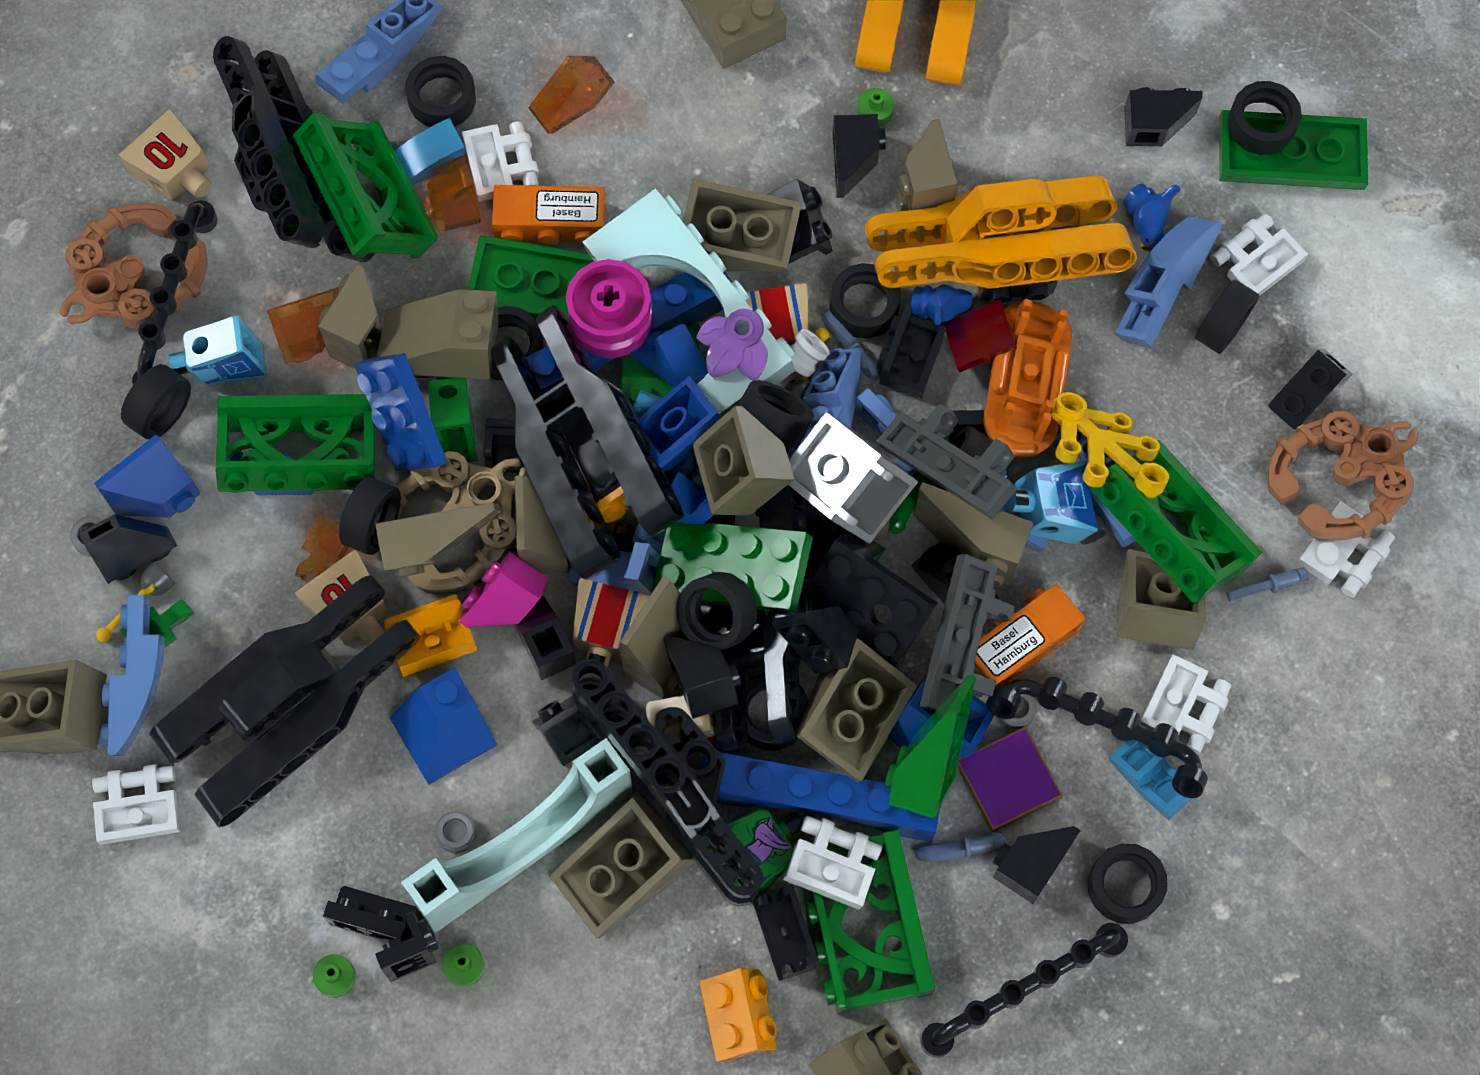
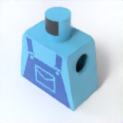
(221, 353)
(1055, 502)

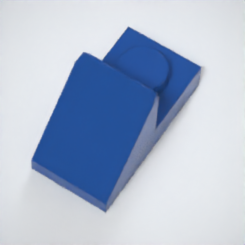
(672, 356)

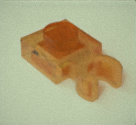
(323, 545)

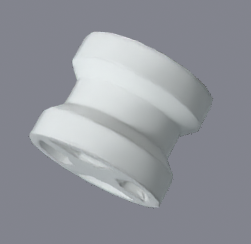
(808, 351)

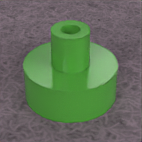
(876, 102)
(469, 972)
(340, 982)

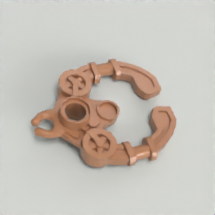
(120, 278)
(1357, 463)

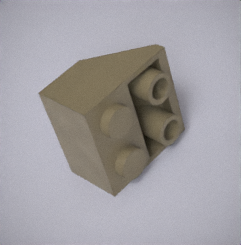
(351, 322)
(868, 1052)

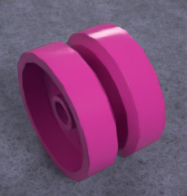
(609, 308)

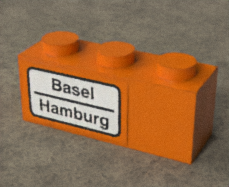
(548, 213)
(1029, 636)

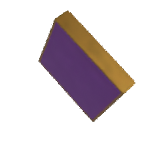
(1009, 779)

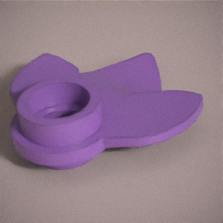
(731, 349)

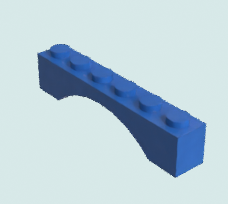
(673, 303)
(802, 789)

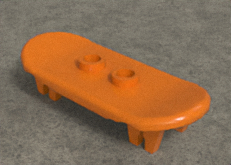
(1029, 379)

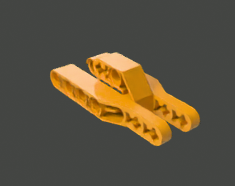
(948, 44)
(1009, 258)

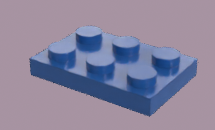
(400, 412)

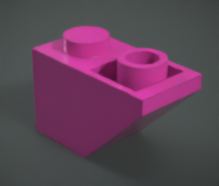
(506, 594)

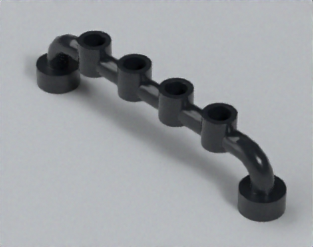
(198, 218)
(1162, 742)
(1108, 941)

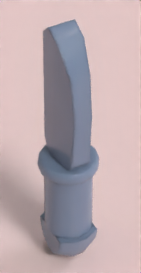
(847, 341)
(1273, 582)
(960, 848)

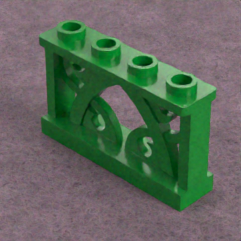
(400, 221)
(269, 470)
(1190, 561)
(908, 961)

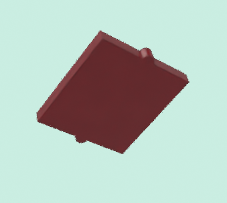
(980, 336)

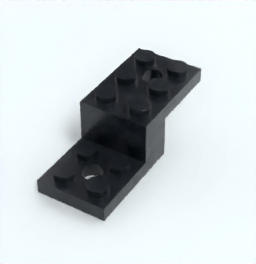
(849, 576)

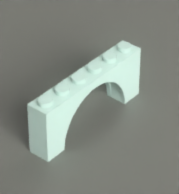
(656, 237)
(451, 887)

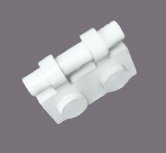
(488, 159)
(1266, 264)
(1329, 557)
(1175, 696)
(138, 815)
(831, 873)

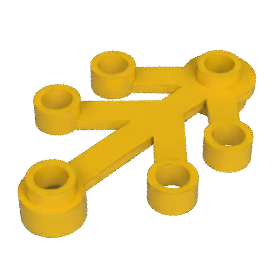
(1072, 414)

